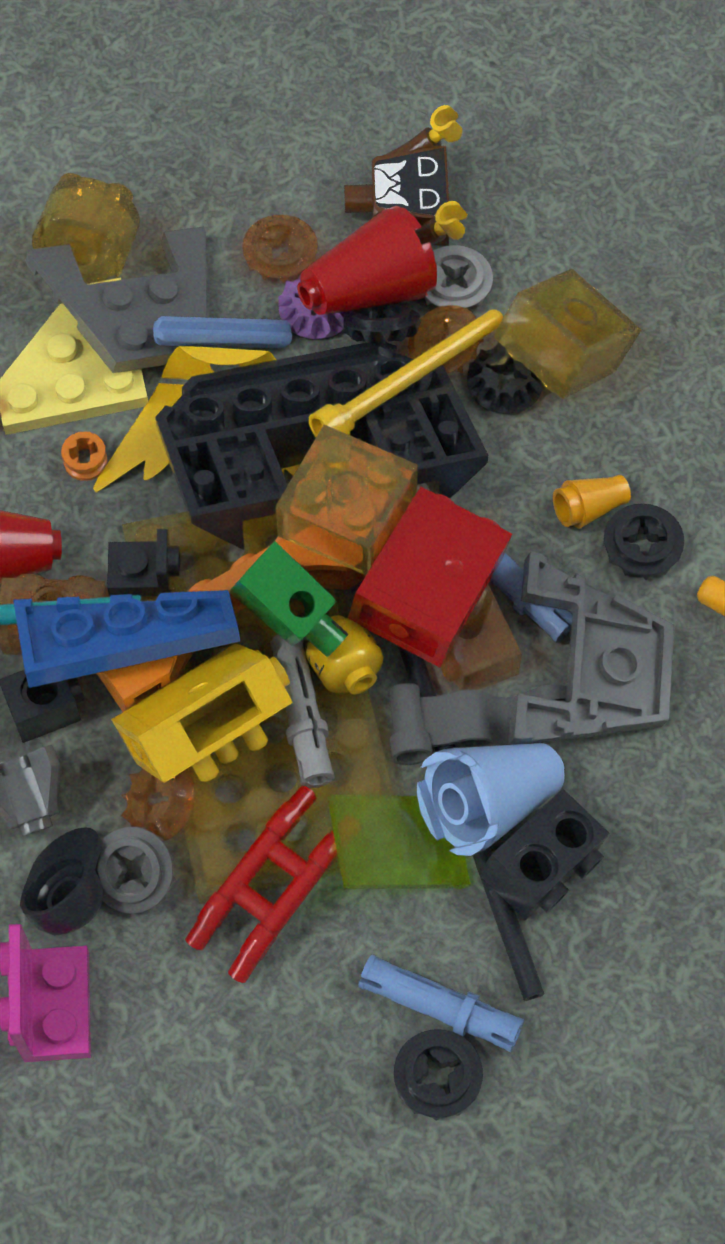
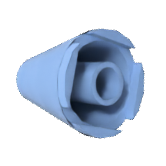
(485, 791)

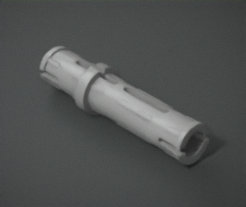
(306, 728)

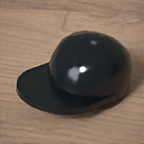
(63, 883)

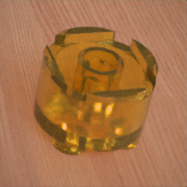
(95, 222)

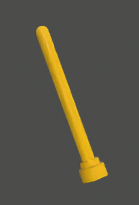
(343, 416)

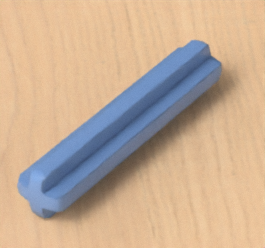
(222, 332)

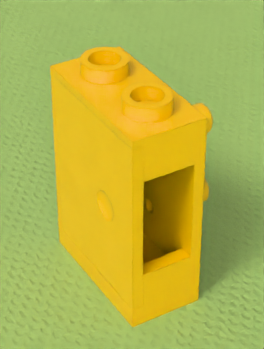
(205, 714)

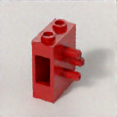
(429, 576)

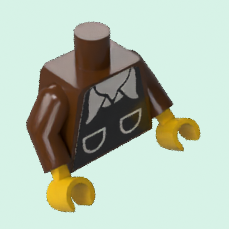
(416, 180)

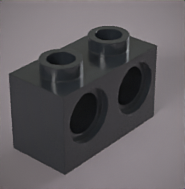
(538, 849)

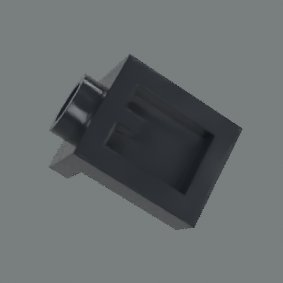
(142, 566)

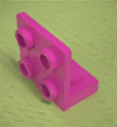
(46, 1000)

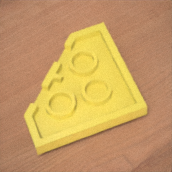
(64, 380)

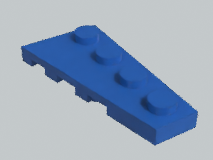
(99, 637)

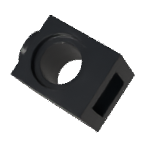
(35, 719)

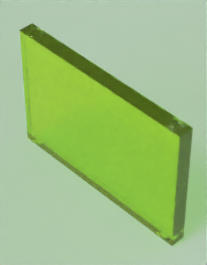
(389, 846)

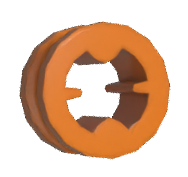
(70, 456)

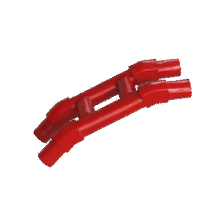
(237, 889)

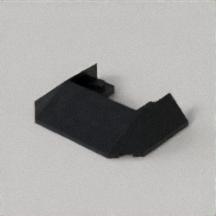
(252, 420)

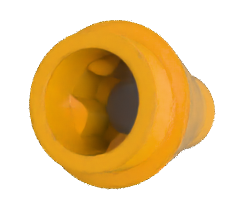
(588, 499)

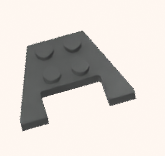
(121, 313)
(615, 663)

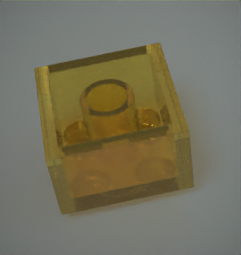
(566, 333)
(346, 499)

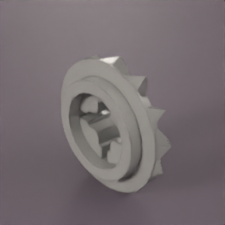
(457, 262)

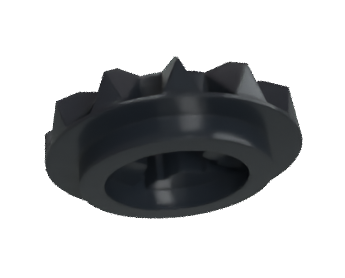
(382, 323)
(483, 382)
(658, 526)
(446, 1050)

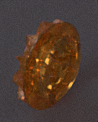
(273, 232)
(435, 328)
(162, 818)

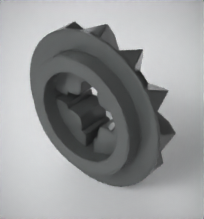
(135, 894)

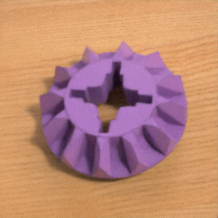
(301, 318)

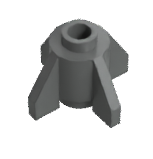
(30, 790)

